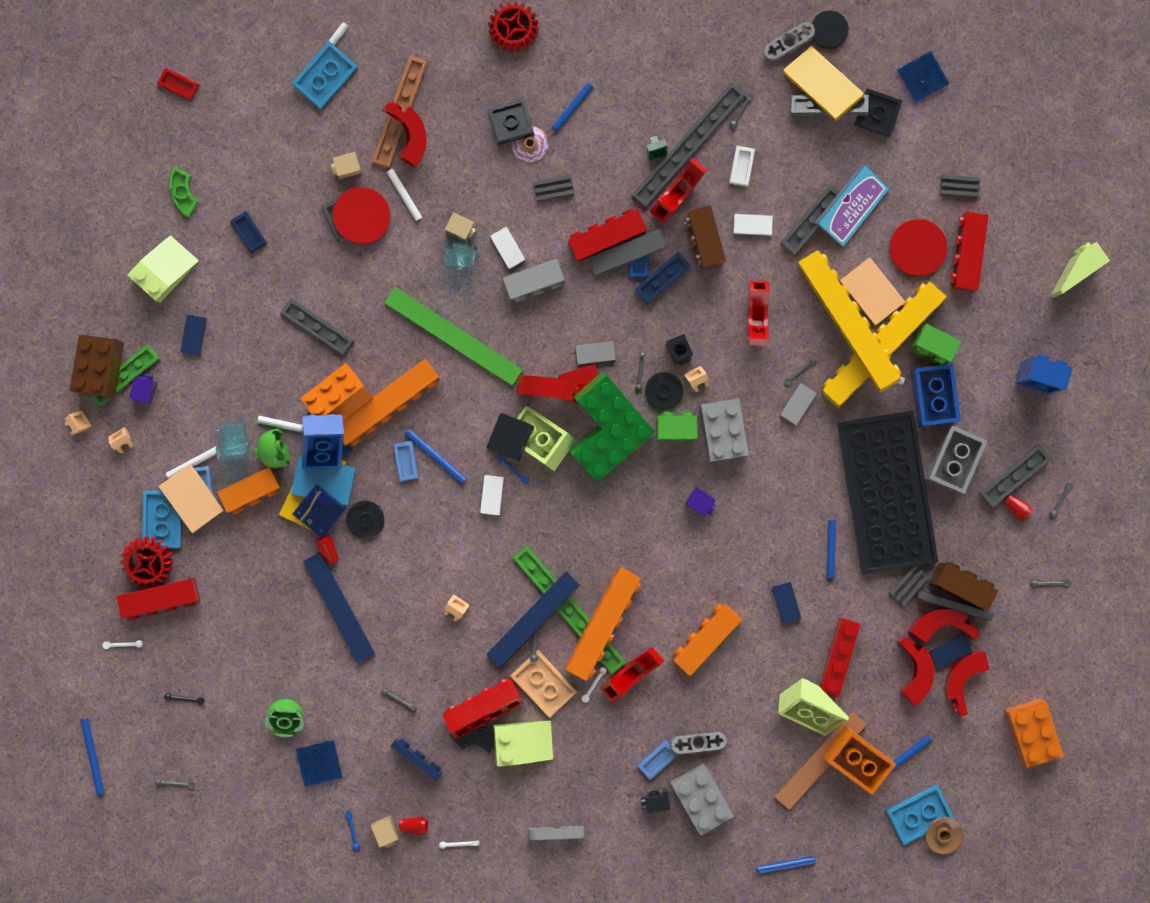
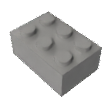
(724, 430)
(956, 460)
(701, 799)

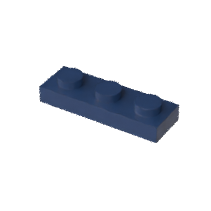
(662, 277)
(417, 758)

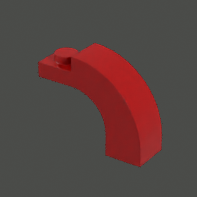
(415, 132)
(678, 191)
(758, 313)
(548, 387)
(930, 621)
(631, 674)
(923, 674)
(959, 674)

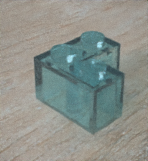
(233, 441)

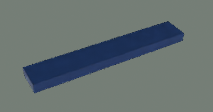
(339, 607)
(533, 619)

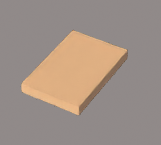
(872, 291)
(191, 498)
(544, 684)

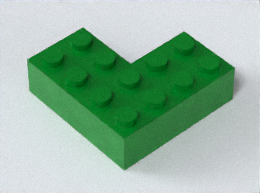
(617, 432)

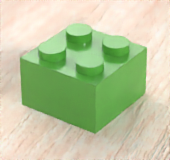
(934, 345)
(676, 427)

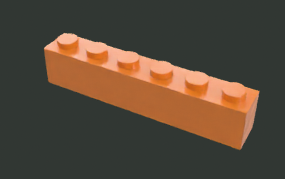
(389, 400)
(602, 623)

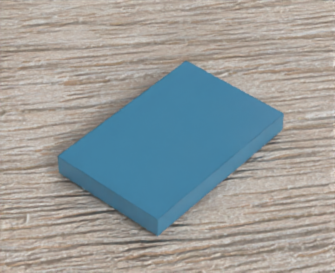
(324, 75)
(335, 481)
(161, 520)
(916, 813)

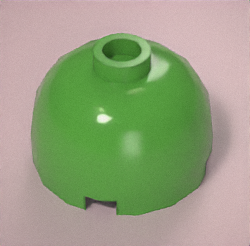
(272, 449)
(284, 718)

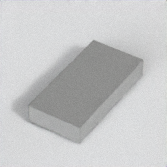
(595, 353)
(798, 404)

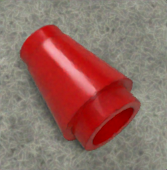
(1018, 507)
(327, 549)
(414, 825)

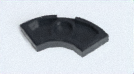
(479, 737)

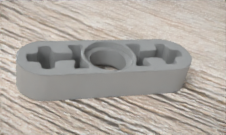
(804, 39)
(712, 746)
(547, 833)

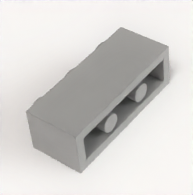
(534, 280)

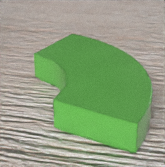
(180, 191)

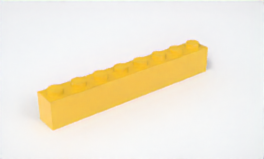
(849, 321)
(892, 336)

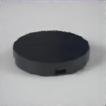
(830, 29)
(658, 390)
(365, 519)

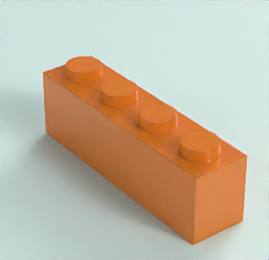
(707, 639)

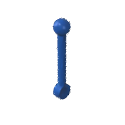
(525, 479)
(348, 815)

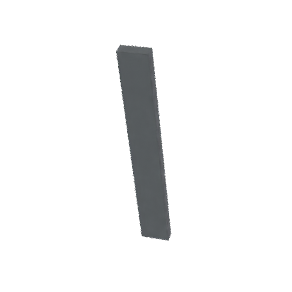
(688, 145)

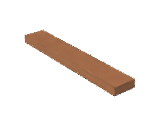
(404, 97)
(814, 766)

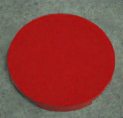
(361, 215)
(918, 247)

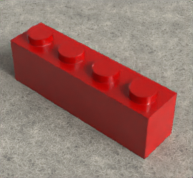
(607, 235)
(969, 252)
(158, 598)
(839, 657)
(482, 708)

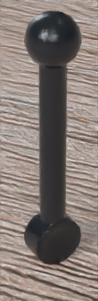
(168, 697)

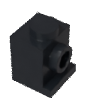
(656, 801)

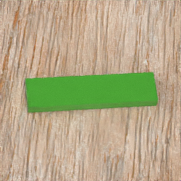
(132, 367)

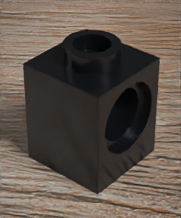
(679, 341)

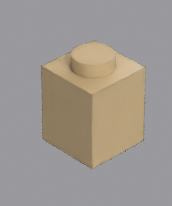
(346, 165)
(460, 227)
(385, 832)

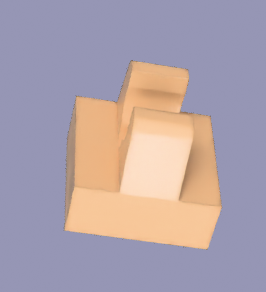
(697, 377)
(78, 422)
(119, 438)
(456, 607)

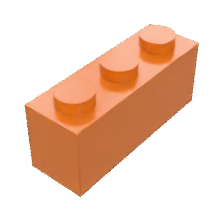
(249, 491)

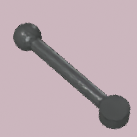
(733, 124)
(788, 381)
(638, 387)
(1069, 486)
(1066, 583)
(533, 657)
(385, 691)
(190, 785)

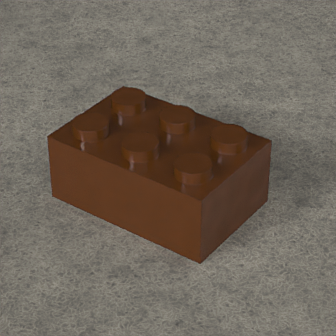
(704, 238)
(96, 366)
(964, 585)

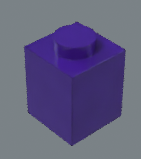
(143, 389)
(701, 502)

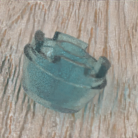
(459, 255)

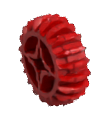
(520, 30)
(142, 555)

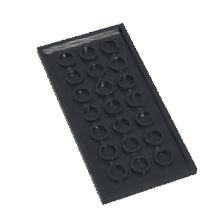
(887, 492)

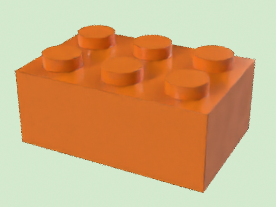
(337, 394)
(1033, 733)
(858, 760)

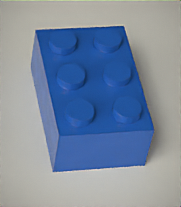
(1044, 374)
(935, 395)
(322, 441)

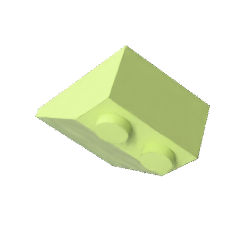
(1084, 262)
(163, 269)
(547, 441)
(811, 707)
(522, 742)

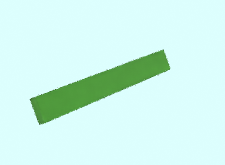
(453, 336)
(569, 609)

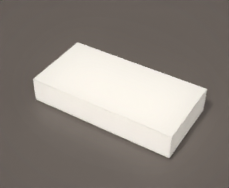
(742, 166)
(752, 224)
(507, 248)
(492, 495)

